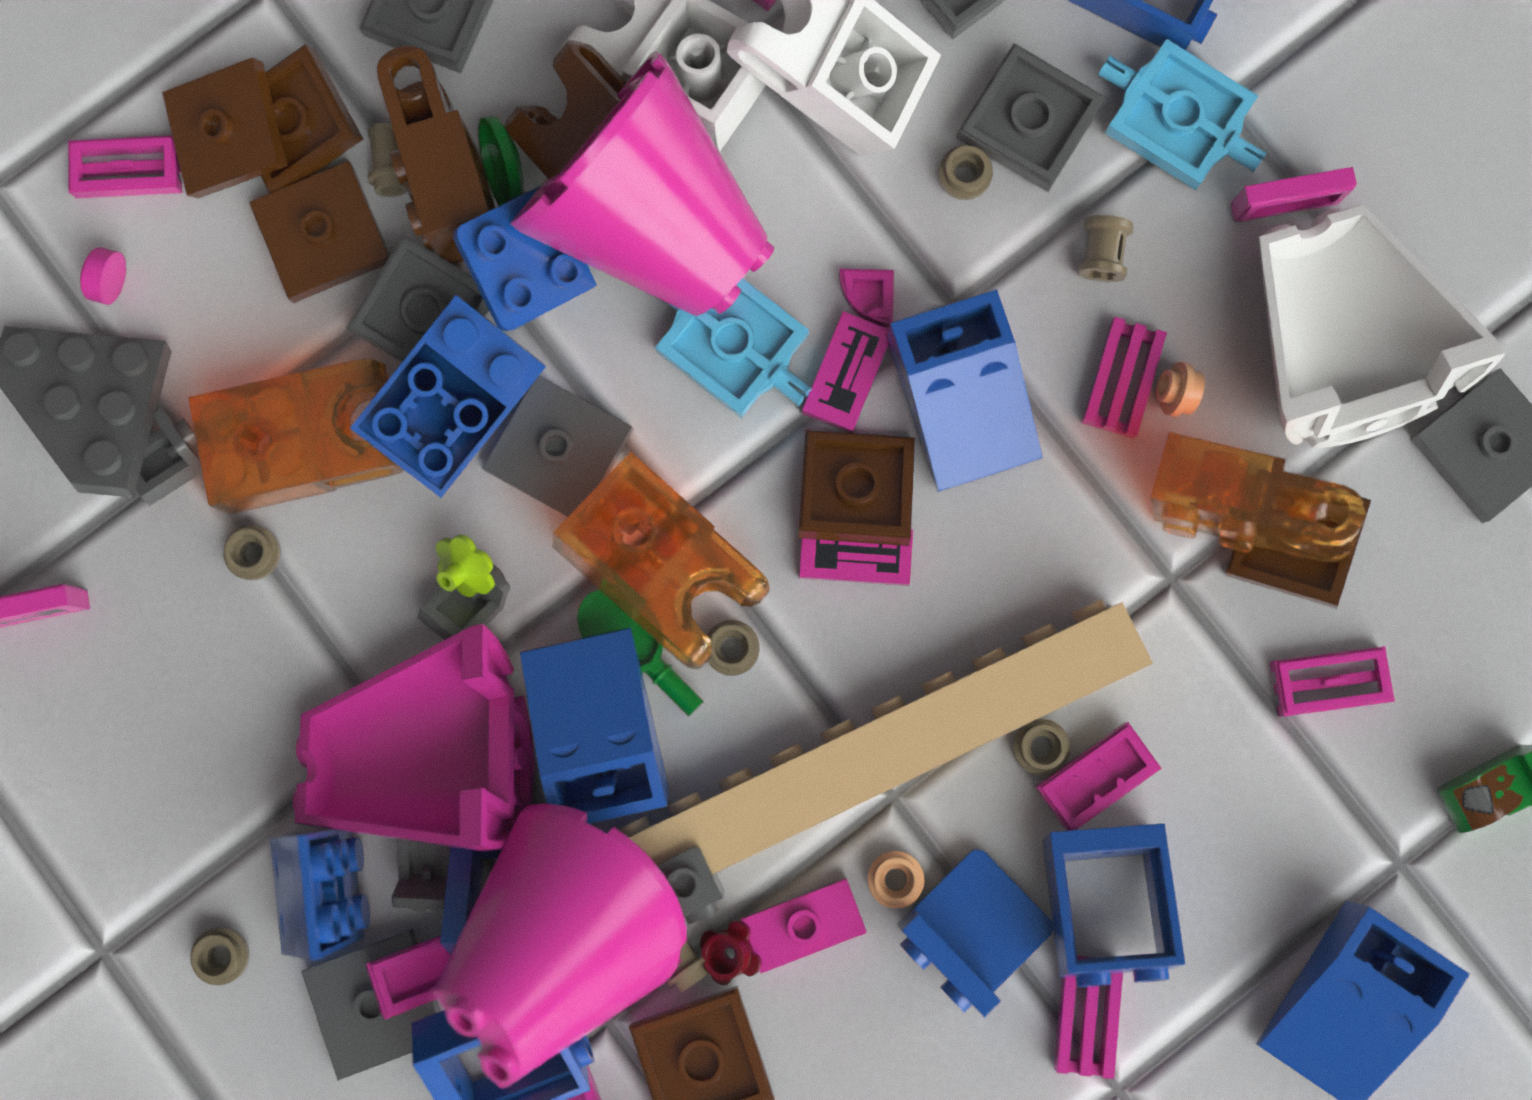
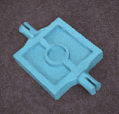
(1181, 114)
(738, 351)

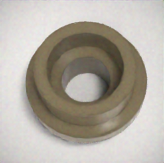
(971, 158)
(237, 545)
(745, 635)
(1058, 751)
(203, 958)

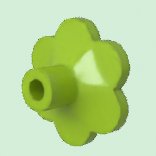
(463, 566)

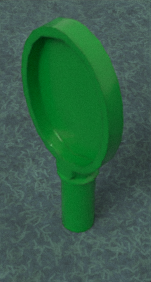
(500, 160)
(601, 615)

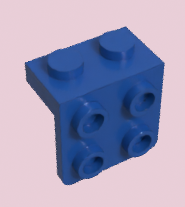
(516, 272)
(974, 930)

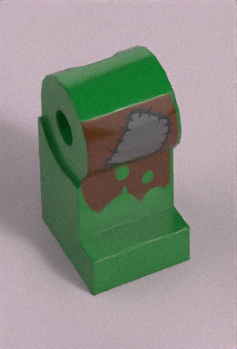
(1490, 790)

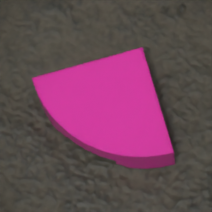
(869, 293)

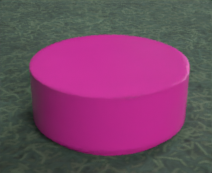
(103, 275)

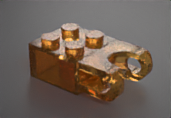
(307, 430)
(1252, 501)
(671, 566)

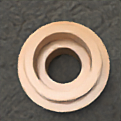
(1180, 389)
(908, 892)

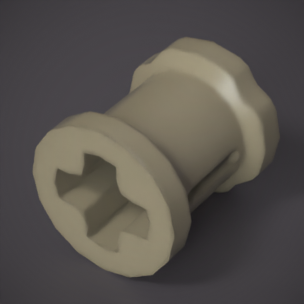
(1105, 248)

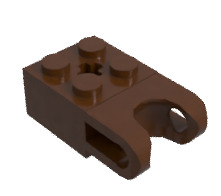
(591, 96)
(433, 154)

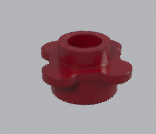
(718, 963)

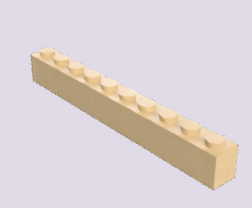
(899, 741)

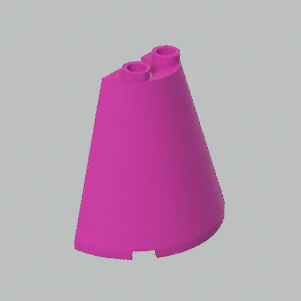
(652, 201)
(422, 750)
(558, 941)

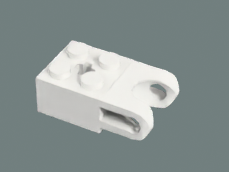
(694, 43)
(841, 67)

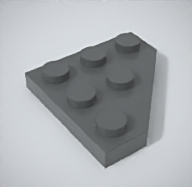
(86, 400)

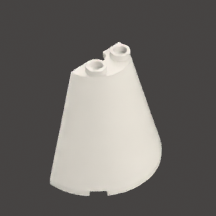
(1362, 330)

